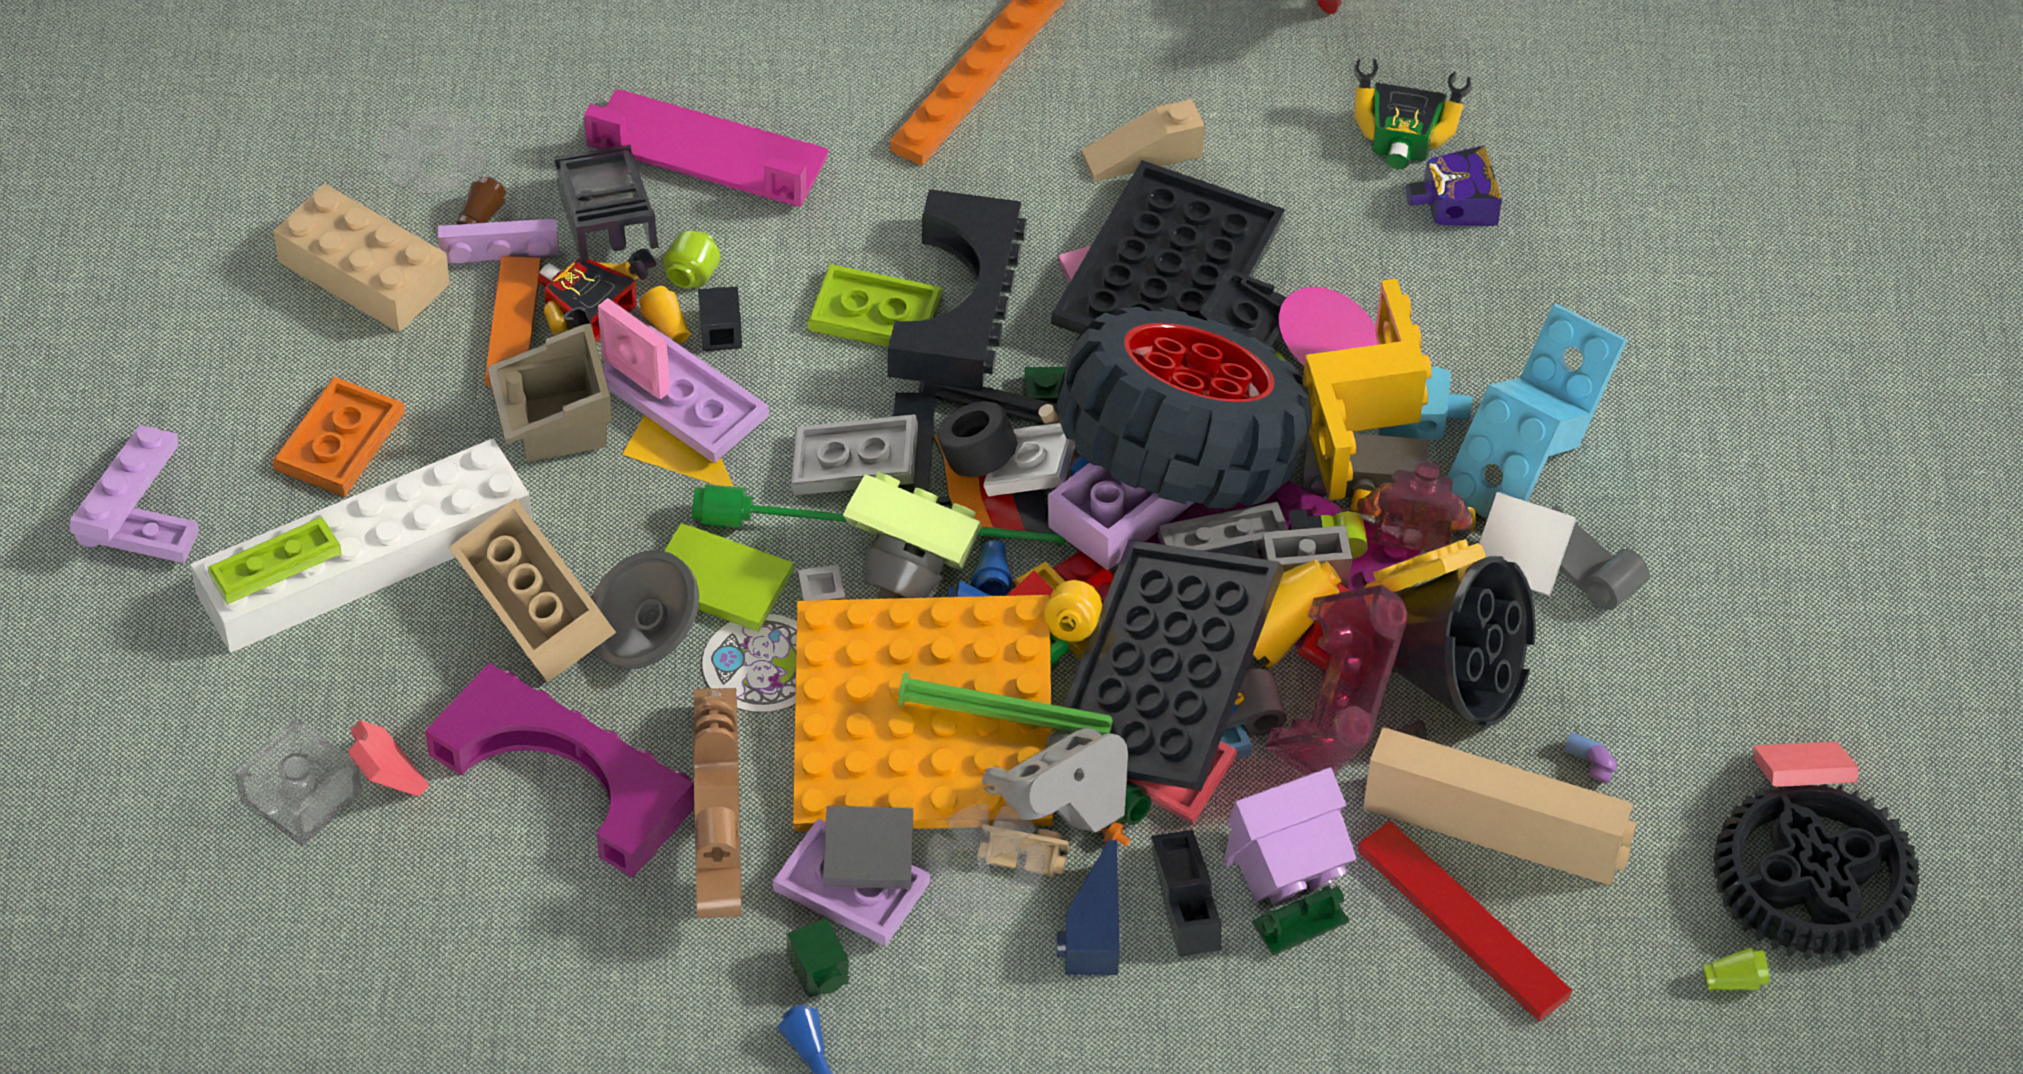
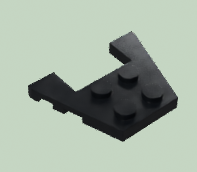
(1246, 306)

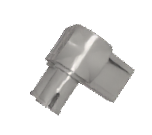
(1076, 776)

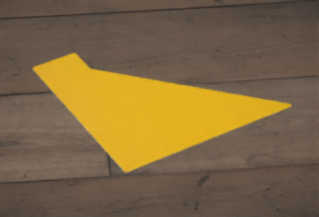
(661, 448)

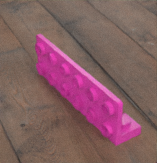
(706, 146)

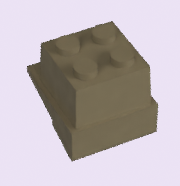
(554, 396)

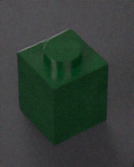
(818, 958)

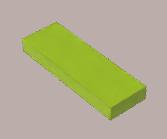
(274, 560)

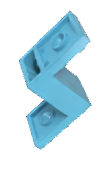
(1537, 413)

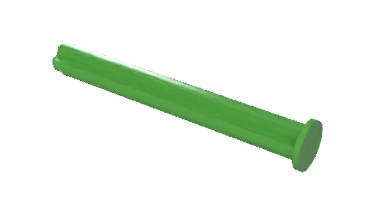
(1000, 706)

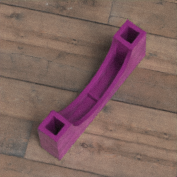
(506, 715)

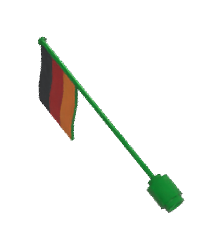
(1005, 515)

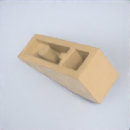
(1159, 136)

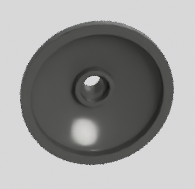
(650, 607)

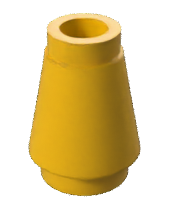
(664, 313)

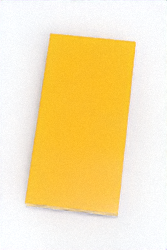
(1428, 566)

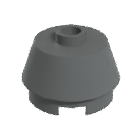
(901, 569)

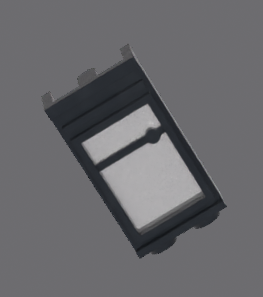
(604, 193)

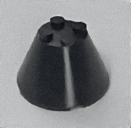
(1470, 638)

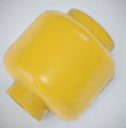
(1073, 611)

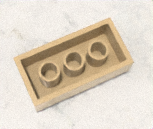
(361, 257)
(532, 590)

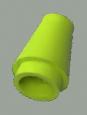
(1738, 971)

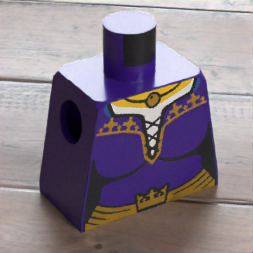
(1459, 189)

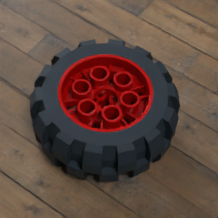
(1184, 407)

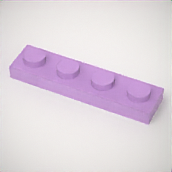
(123, 483)

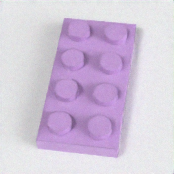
(701, 406)

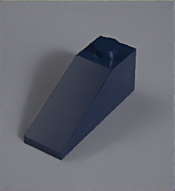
(1092, 921)

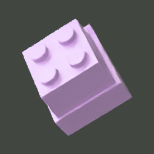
(1290, 837)

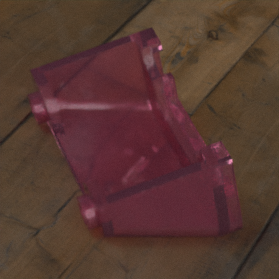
(1363, 638)

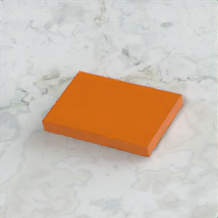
(339, 436)

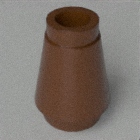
(482, 201)

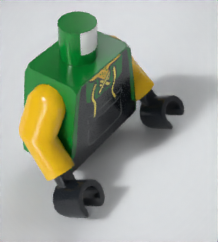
(1404, 119)

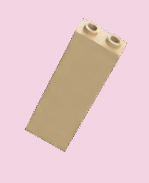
(1499, 806)

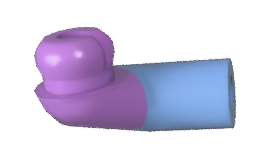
(1593, 752)

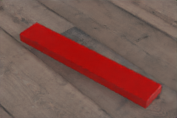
(1465, 921)

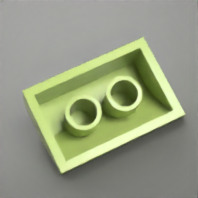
(913, 518)

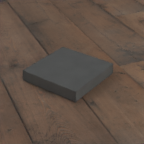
(868, 847)

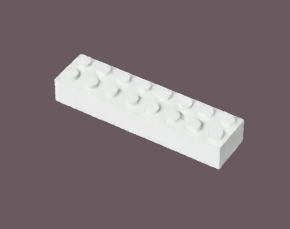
(382, 540)

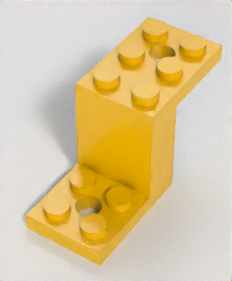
(1366, 388)

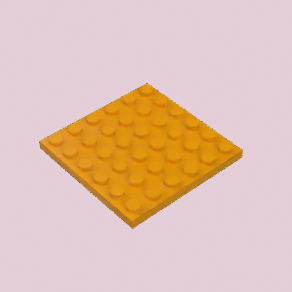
(870, 751)

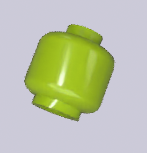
(691, 259)

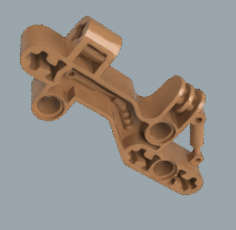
(717, 803)

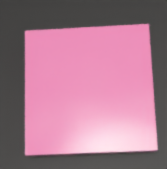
(634, 349)

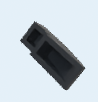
(1187, 893)

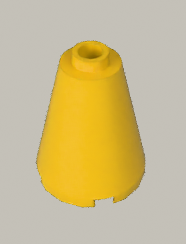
(1291, 607)

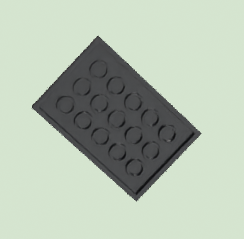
(1167, 247)
(1174, 655)

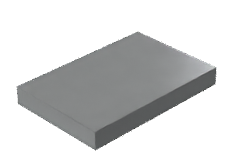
(841, 453)

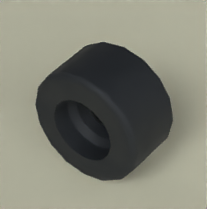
(977, 439)

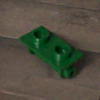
(1302, 920)

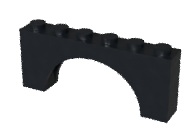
(959, 344)

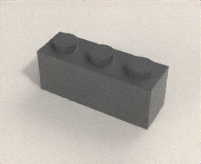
(1371, 465)

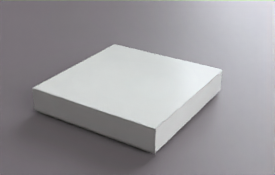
(1038, 462)
(1529, 537)

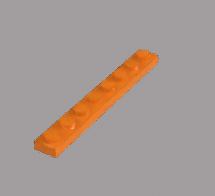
(971, 78)

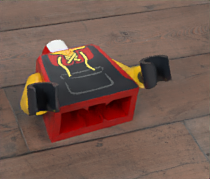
(577, 291)

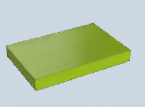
(867, 304)
(731, 577)

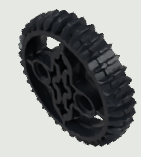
(1816, 870)

